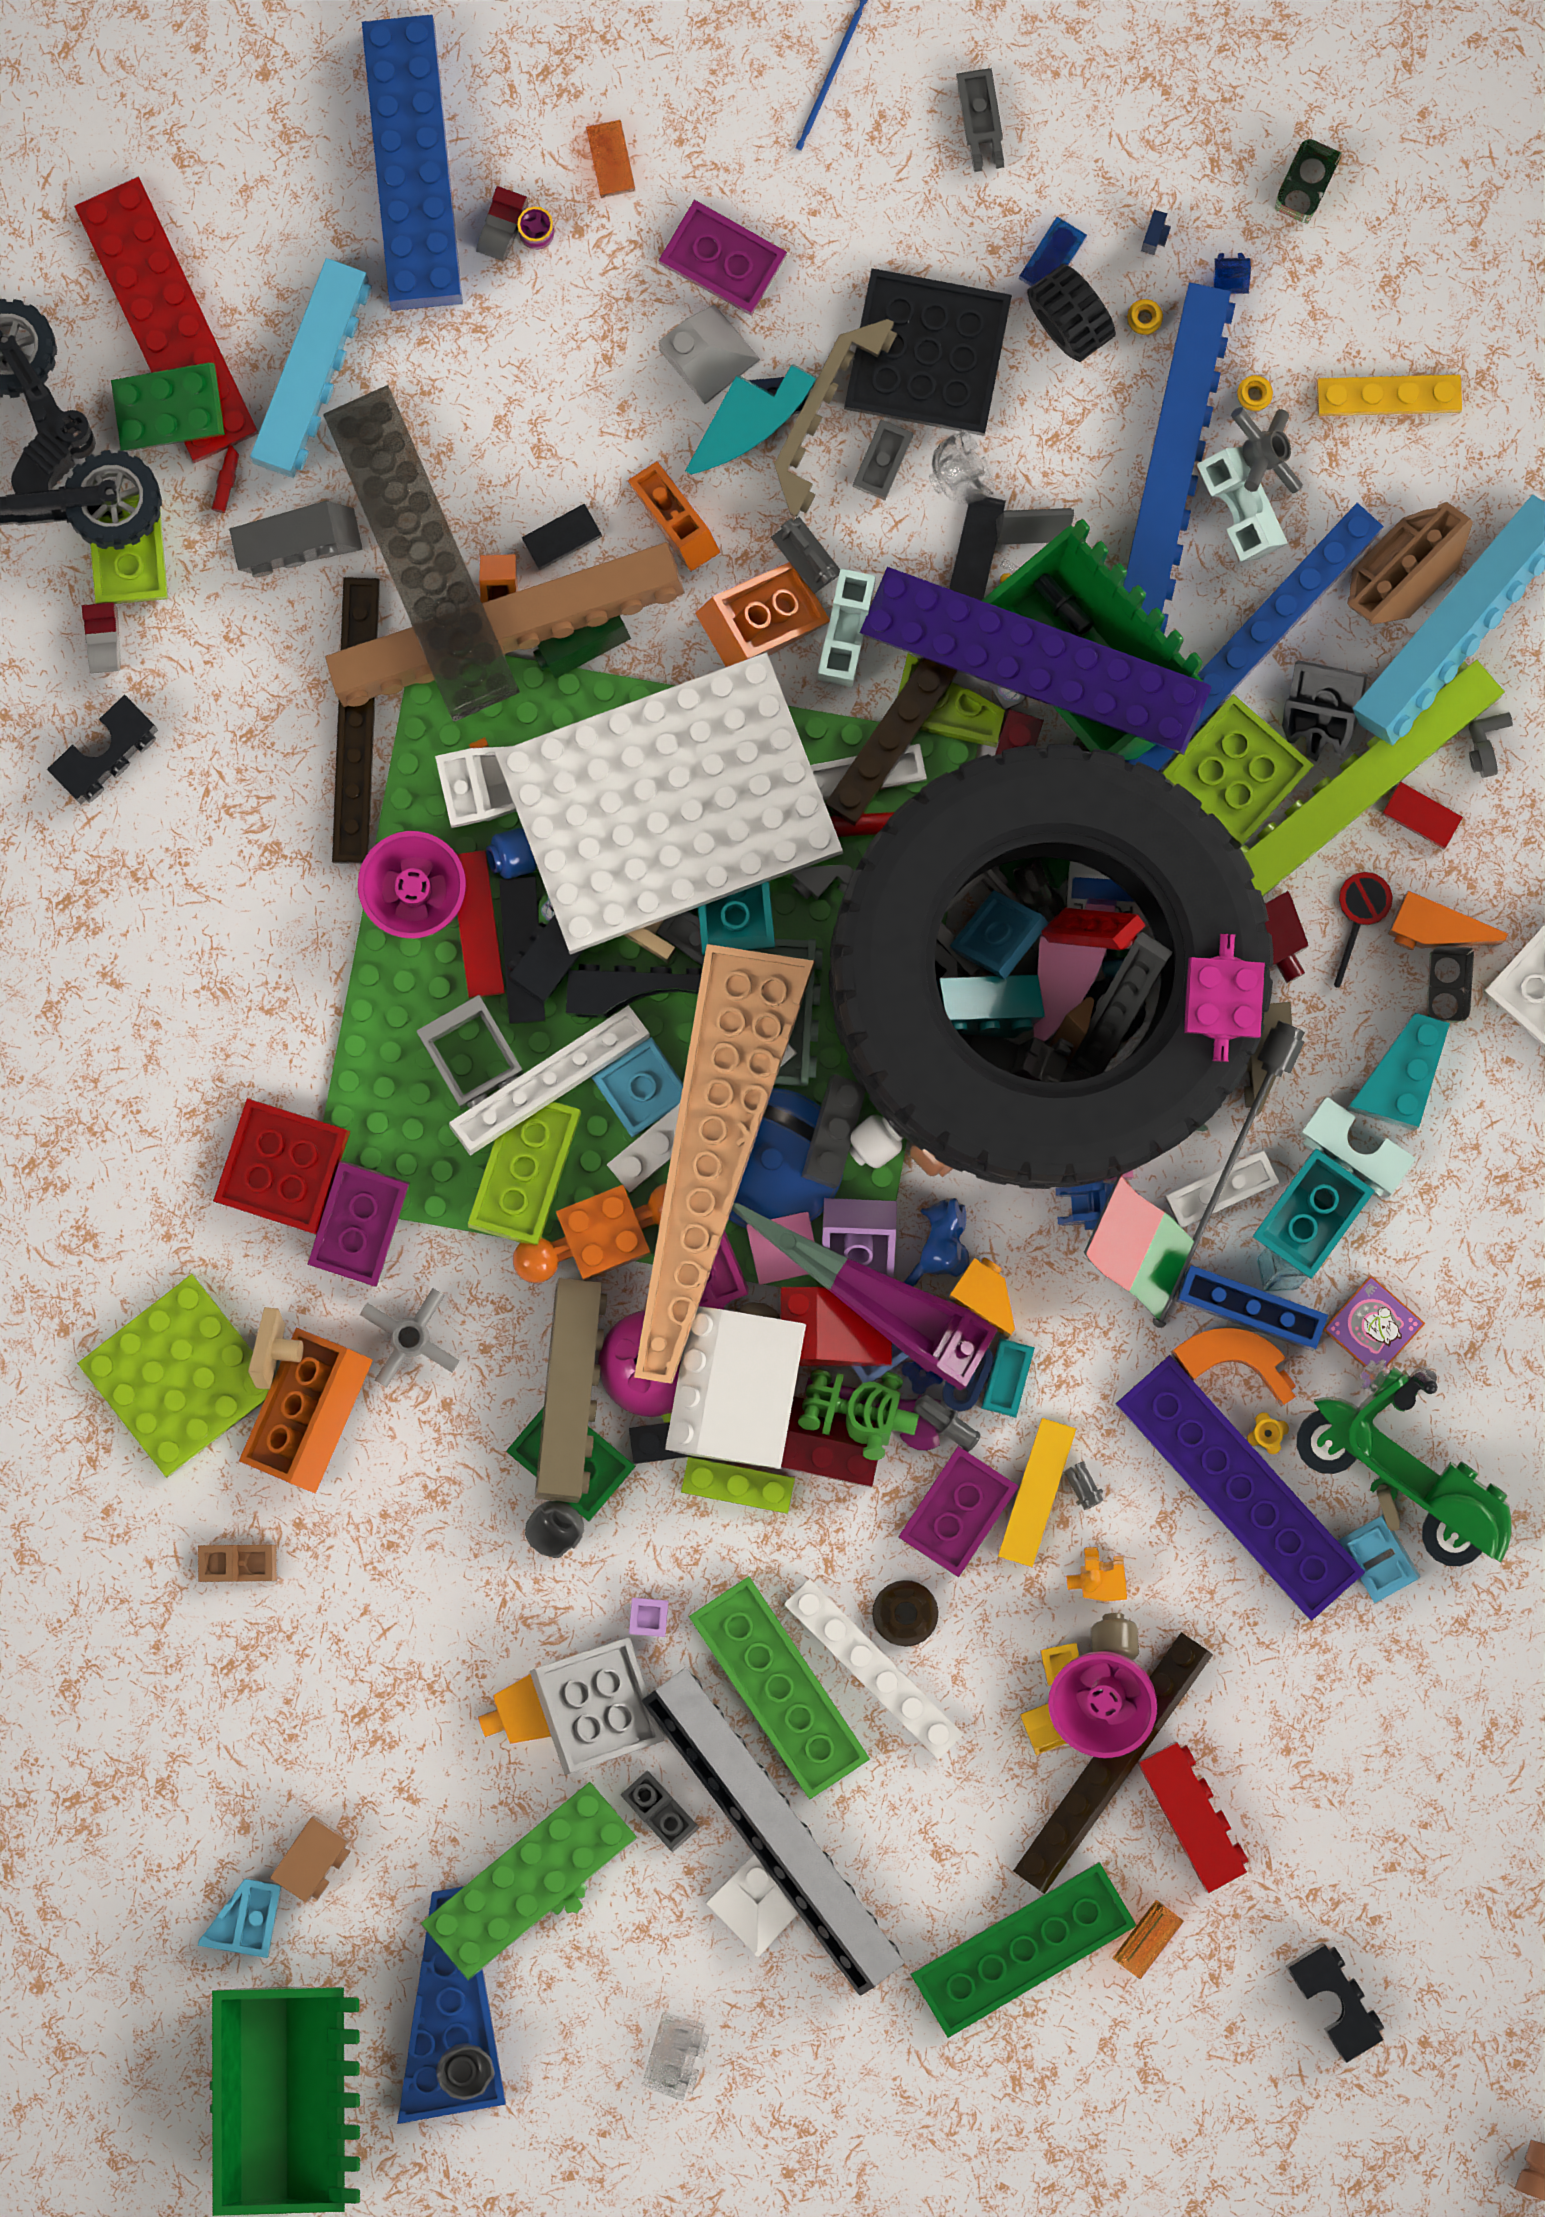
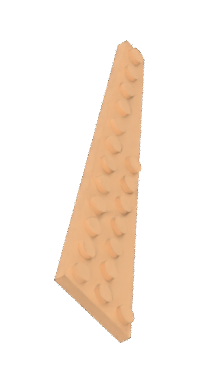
(732, 1063)

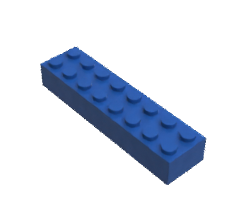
(412, 162)

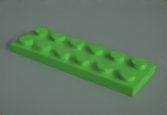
(779, 1687)
(528, 1881)

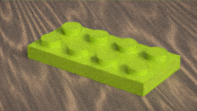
(525, 1175)

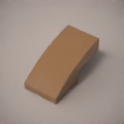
(237, 1563)

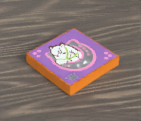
(1373, 1324)

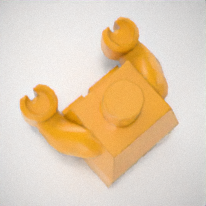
(1100, 1579)

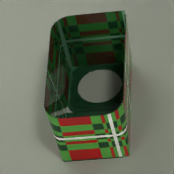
(1308, 150)

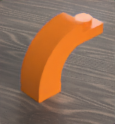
(1239, 1346)

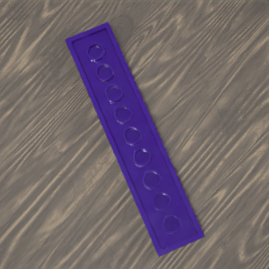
(1036, 660)

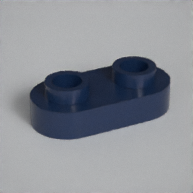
(973, 1387)

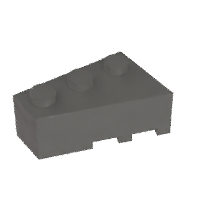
(295, 538)

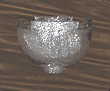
(960, 470)

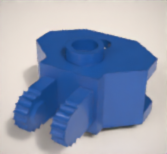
(1086, 1203)

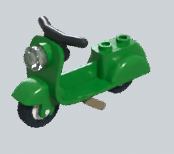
(1462, 1511)

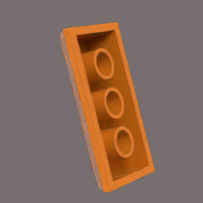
(306, 1412)

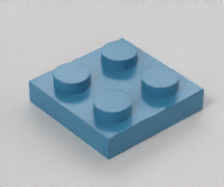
(999, 934)

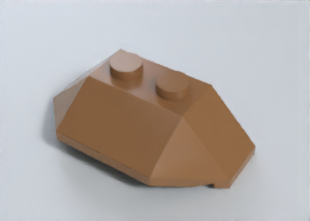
(1409, 564)

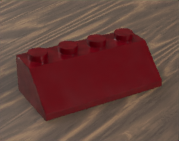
(824, 1455)

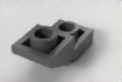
(660, 1811)

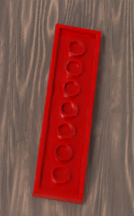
(160, 300)

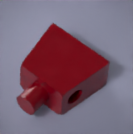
(1019, 731)
(1287, 936)

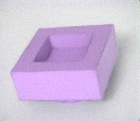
(648, 1617)

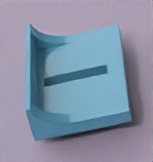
(1387, 1575)

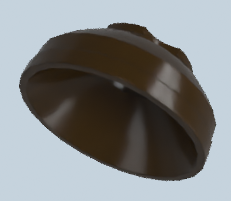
(885, 1619)

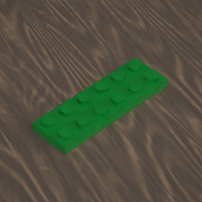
(1023, 1949)

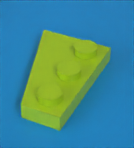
(960, 713)

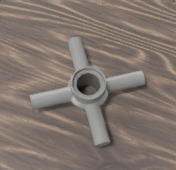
(395, 1329)

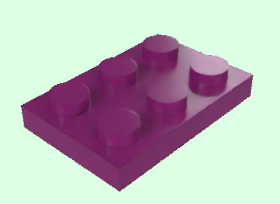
(722, 257)
(358, 1223)
(958, 1511)

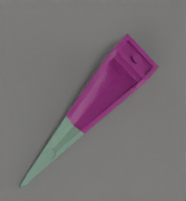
(923, 1326)

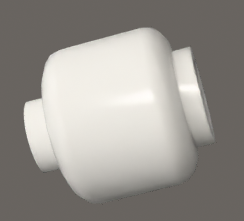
(875, 1141)

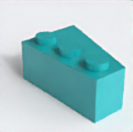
(992, 1004)
(1404, 1076)

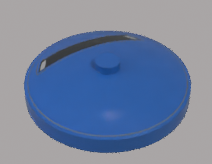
(775, 1166)

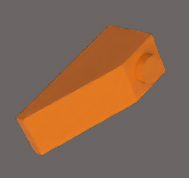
(674, 516)
(1432, 925)

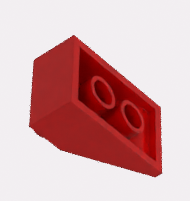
(833, 1330)

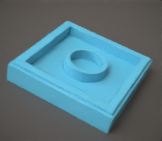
(640, 1087)

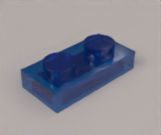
(1057, 247)

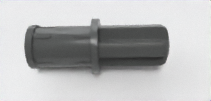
(946, 1422)

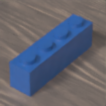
(1252, 1308)

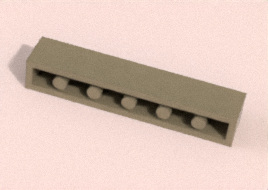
(569, 1389)

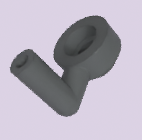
(1483, 756)

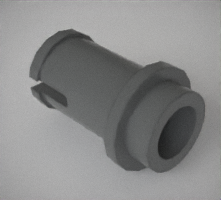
(1085, 1487)

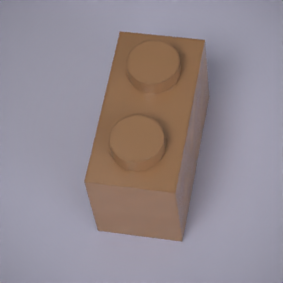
(310, 1860)

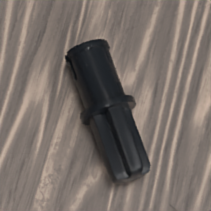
(1064, 605)

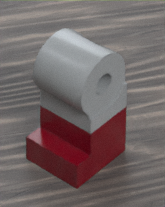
(102, 637)

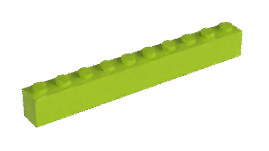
(1368, 778)

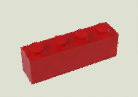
(1192, 1816)

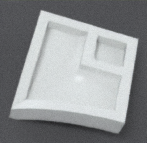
(753, 1906)

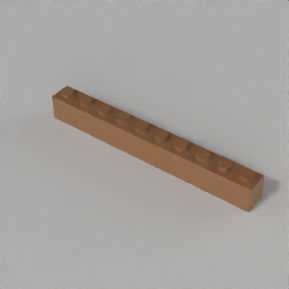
(517, 620)

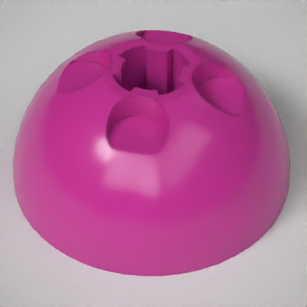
(398, 869)
(618, 1369)
(1093, 1718)

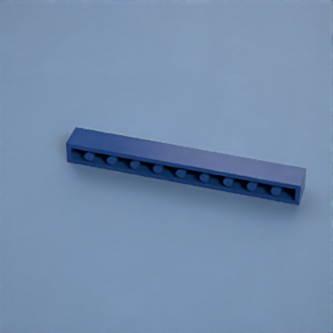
(1178, 444)
(1278, 616)

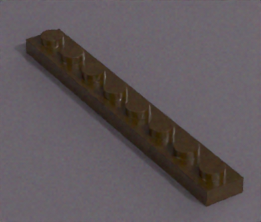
(1106, 1775)

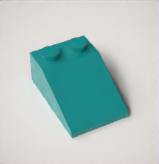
(739, 920)
(1313, 1213)

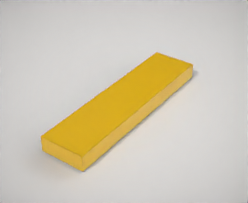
(1037, 1492)

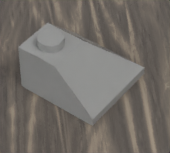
(707, 352)

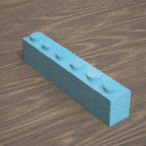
(310, 368)

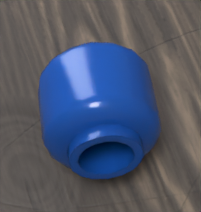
(510, 854)

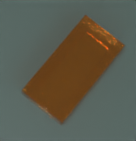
(610, 158)
(1148, 1939)

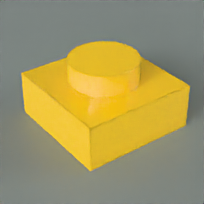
(1056, 1658)

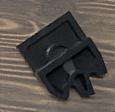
(1322, 706)

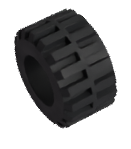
(1071, 312)

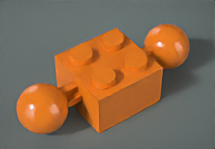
(598, 1234)

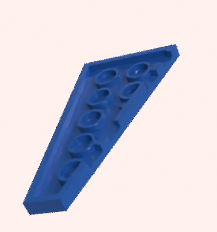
(446, 2014)

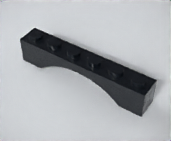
(603, 993)

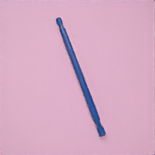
(822, 94)

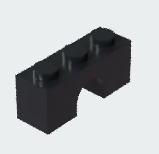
(85, 775)
(1355, 2028)

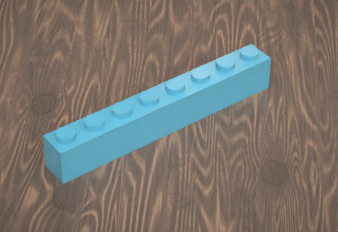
(1456, 626)

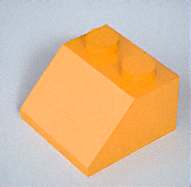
(986, 1295)

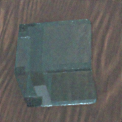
(1277, 1273)

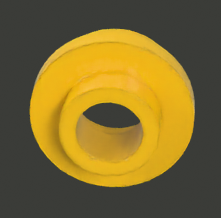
(1147, 306)
(1259, 383)

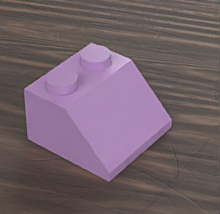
(862, 1231)

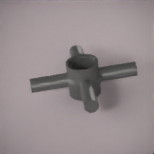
(1266, 450)

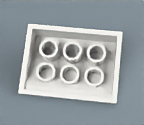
(736, 1387)

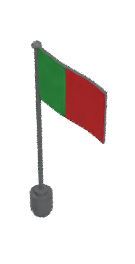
(1144, 1245)

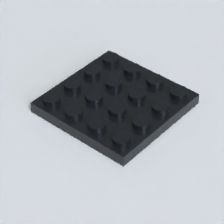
(941, 358)

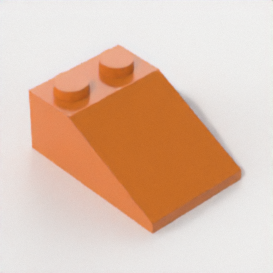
(761, 615)

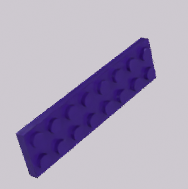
(1240, 1488)

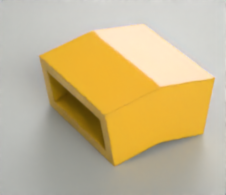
(1041, 1730)

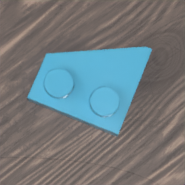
(246, 1920)

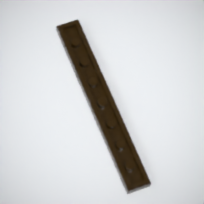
(355, 732)

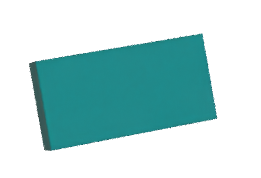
(1007, 1378)

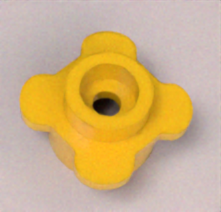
(1258, 1437)

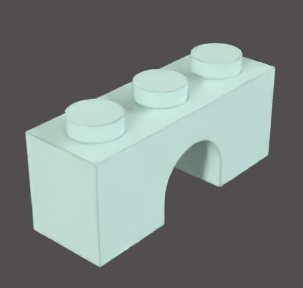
(1255, 524)
(843, 638)
(1328, 1134)

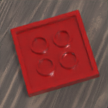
(281, 1166)

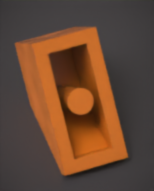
(497, 576)

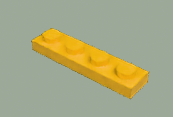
(1389, 395)

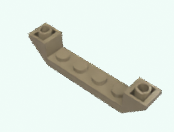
(868, 338)

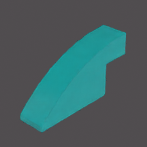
(749, 417)

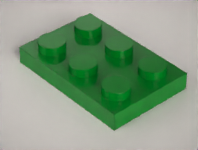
(167, 407)
(606, 1466)

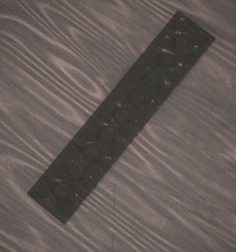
(421, 553)

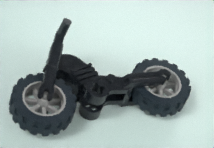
(55, 447)

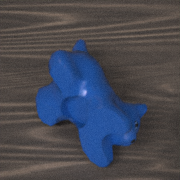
(943, 1250)

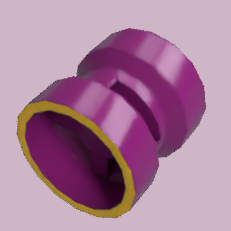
(536, 220)

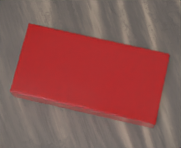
(1422, 815)

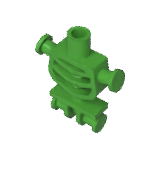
(825, 1402)

